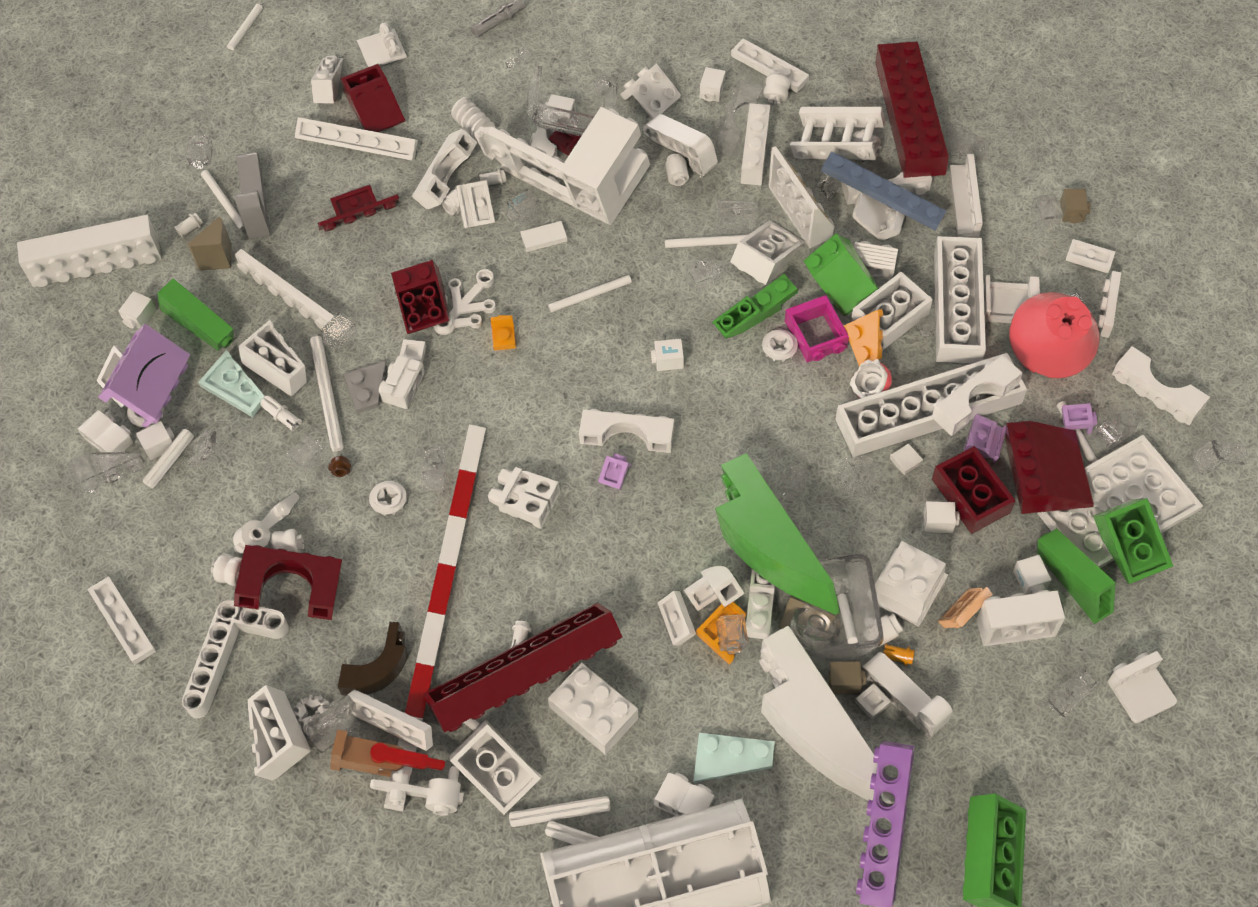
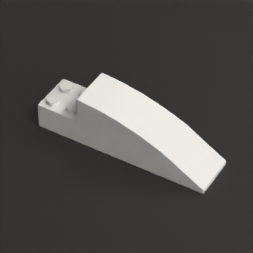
(812, 718)

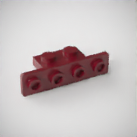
(355, 204)

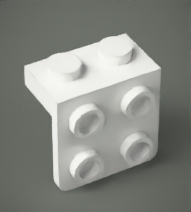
(652, 90)
(877, 217)
(1142, 687)

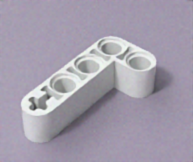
(683, 140)
(907, 696)

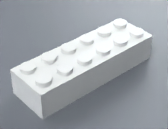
(89, 251)
(959, 300)

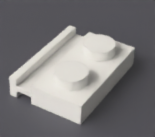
(475, 204)

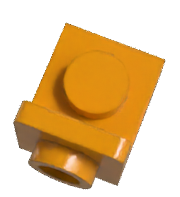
(503, 332)

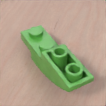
(755, 309)

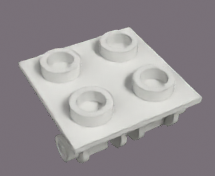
(382, 47)

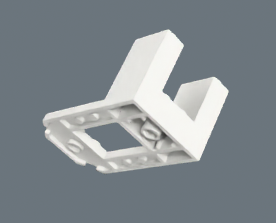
(596, 173)

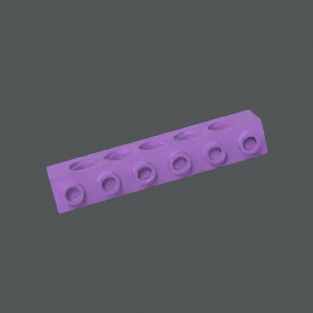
(883, 893)

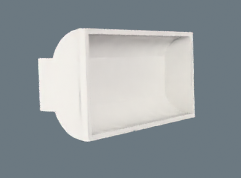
(674, 862)

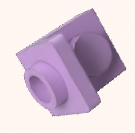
(1079, 417)
(614, 471)

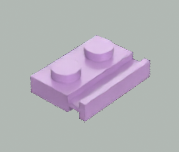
(986, 437)

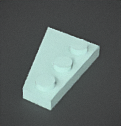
(232, 385)
(729, 755)

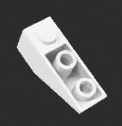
(326, 80)

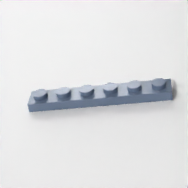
(883, 190)

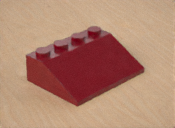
(1046, 467)

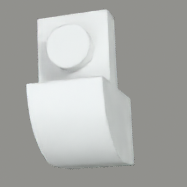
(715, 583)

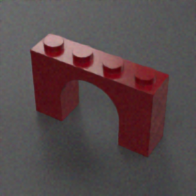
(263, 563)

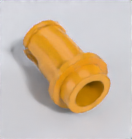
(899, 654)

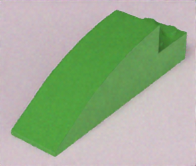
(767, 537)

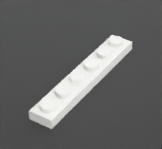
(356, 139)
(279, 286)

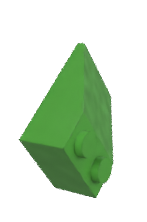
(841, 273)
(1134, 539)

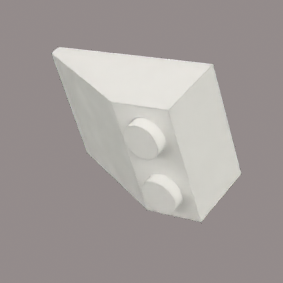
(766, 251)
(494, 767)

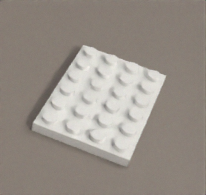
(1117, 478)

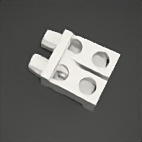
(525, 495)

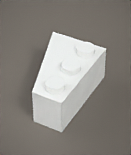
(273, 359)
(276, 733)

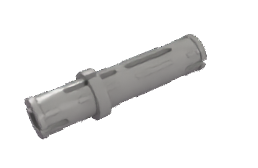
(503, 13)

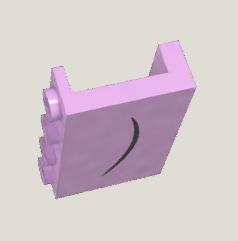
(146, 374)

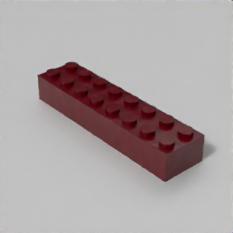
(911, 110)
(522, 667)

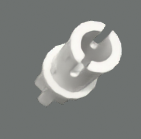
(280, 413)

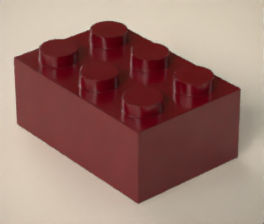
(974, 489)

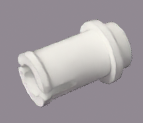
(493, 178)
(188, 225)
(521, 632)

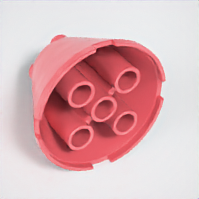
(1054, 335)

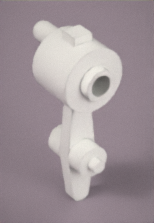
(258, 532)
(441, 795)

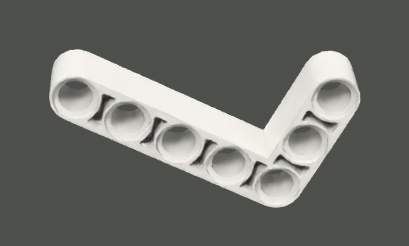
(222, 648)

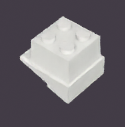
(910, 583)

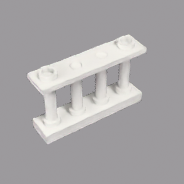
(838, 117)

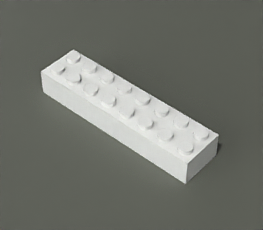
(908, 409)

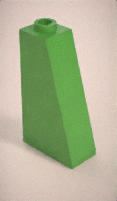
(194, 315)
(1078, 574)

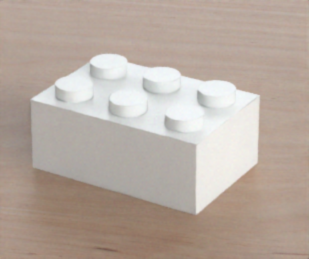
(901, 305)
(1020, 617)
(593, 708)

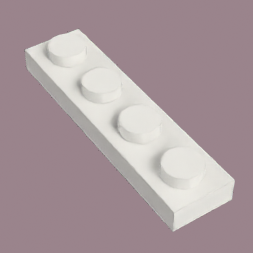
(768, 63)
(121, 620)
(391, 720)

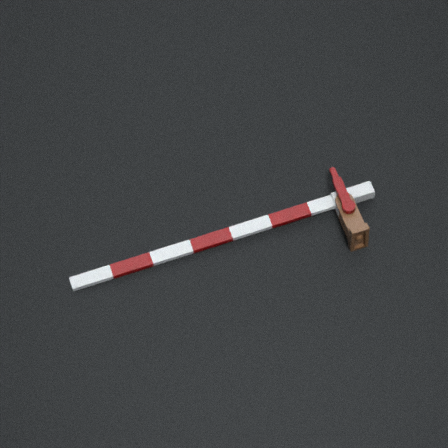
(386, 758)

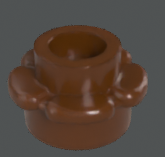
(339, 466)

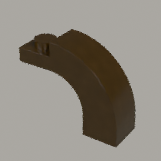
(380, 672)

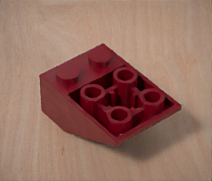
(372, 99)
(421, 296)

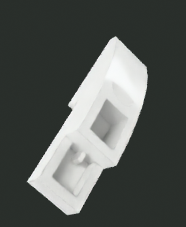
(759, 607)

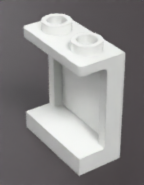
(1004, 299)

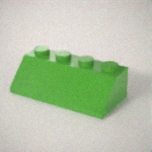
(994, 852)

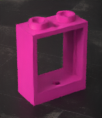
(811, 310)

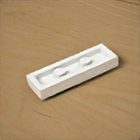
(1108, 304)

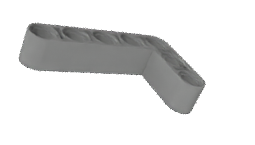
(251, 201)

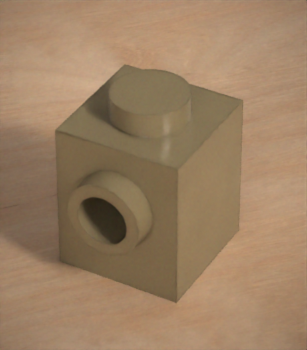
(1074, 205)
(846, 677)

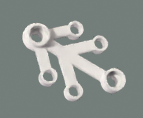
(463, 305)

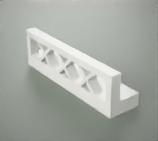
(966, 198)

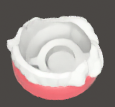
(871, 378)

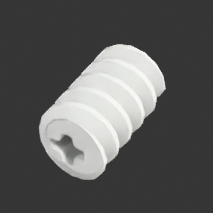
(470, 116)

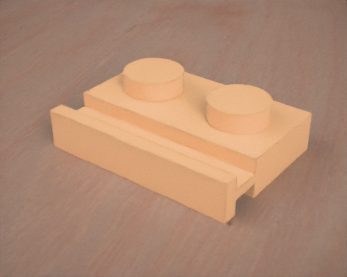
(965, 607)

